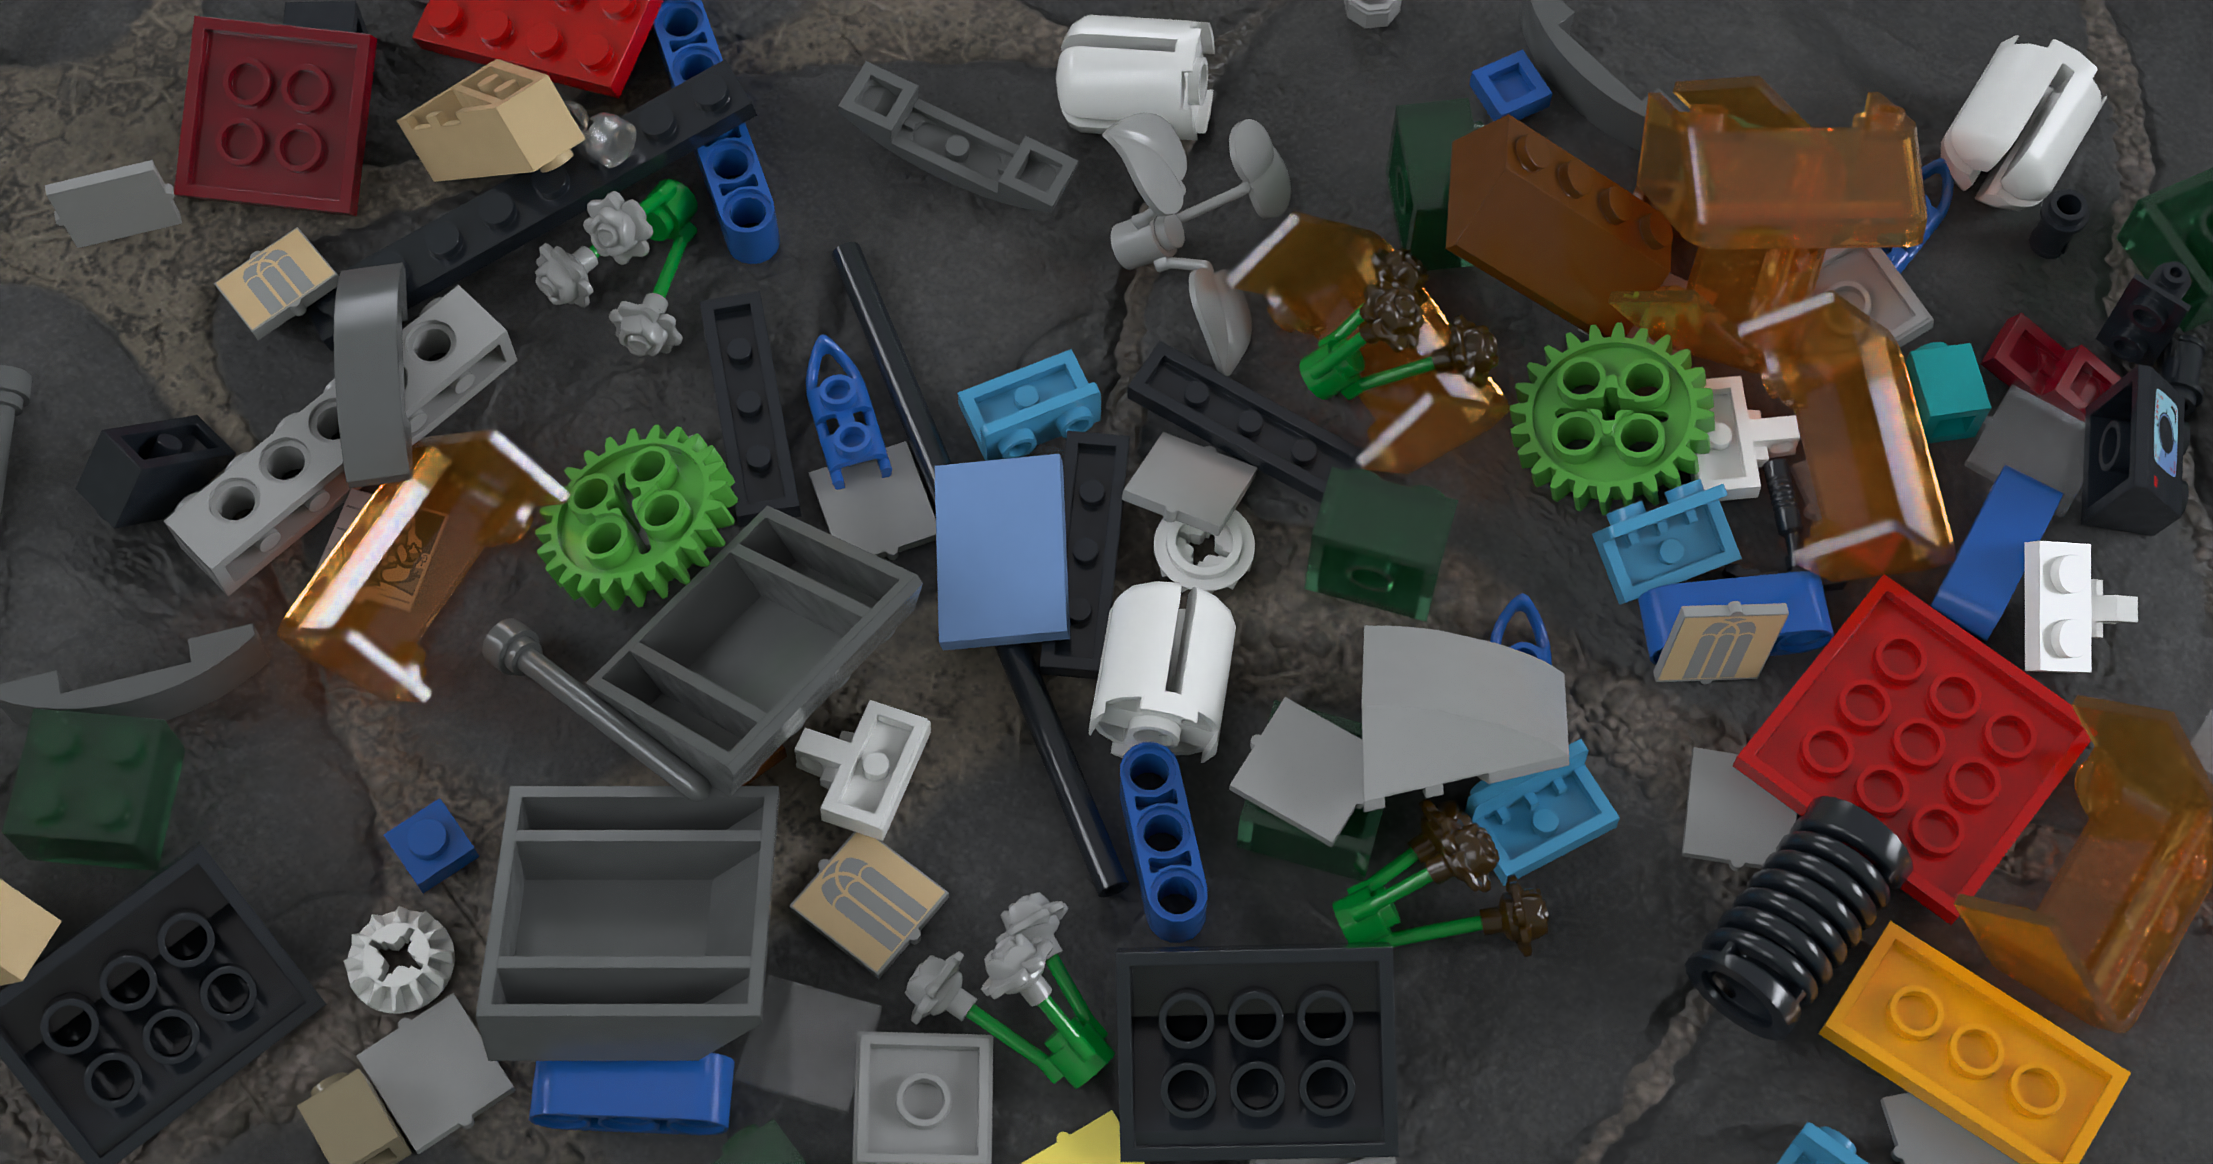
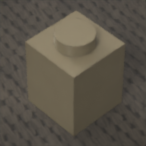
(353, 1122)

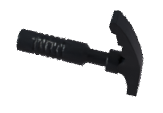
(1787, 522)

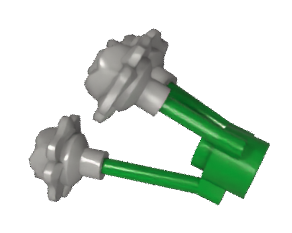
(622, 232)
(1013, 968)

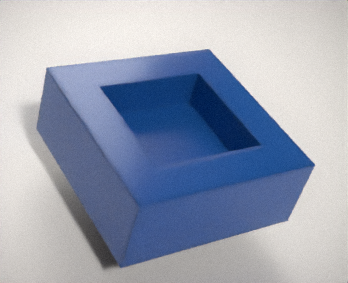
(1511, 87)
(431, 845)

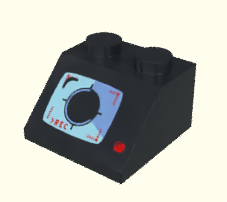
(2135, 455)

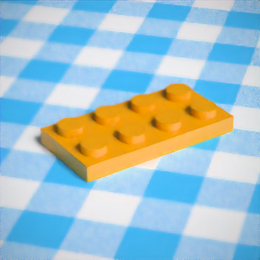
(1974, 1052)

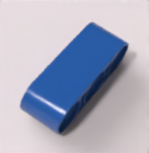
(1994, 552)
(1804, 630)
(1163, 812)
(634, 1095)

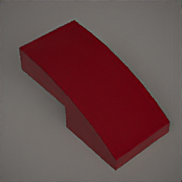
(2043, 368)

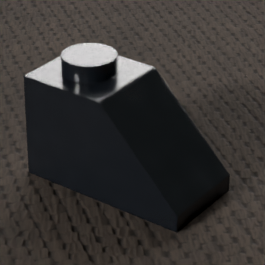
(150, 468)

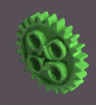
(1606, 466)
(678, 501)

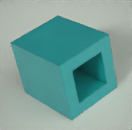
(1948, 391)

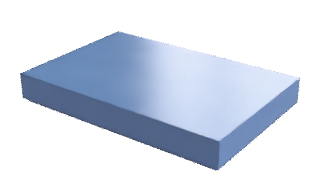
(1001, 552)

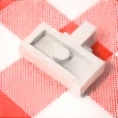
(1741, 441)
(2066, 607)
(865, 768)

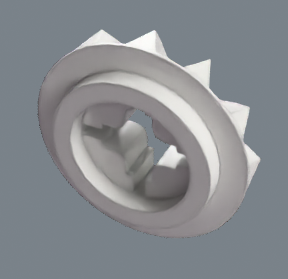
(1175, 555)
(406, 987)

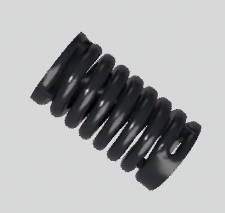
(1773, 898)

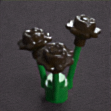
(1395, 316)
(1462, 852)

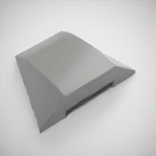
(1454, 711)

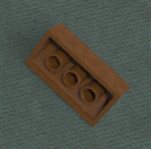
(1552, 225)

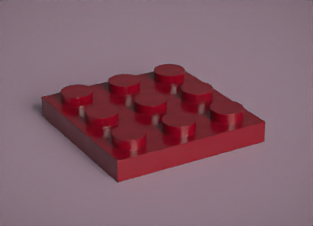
(275, 115)

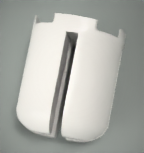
(1135, 67)
(2021, 124)
(1164, 670)

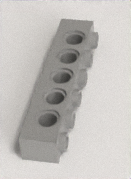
(287, 509)

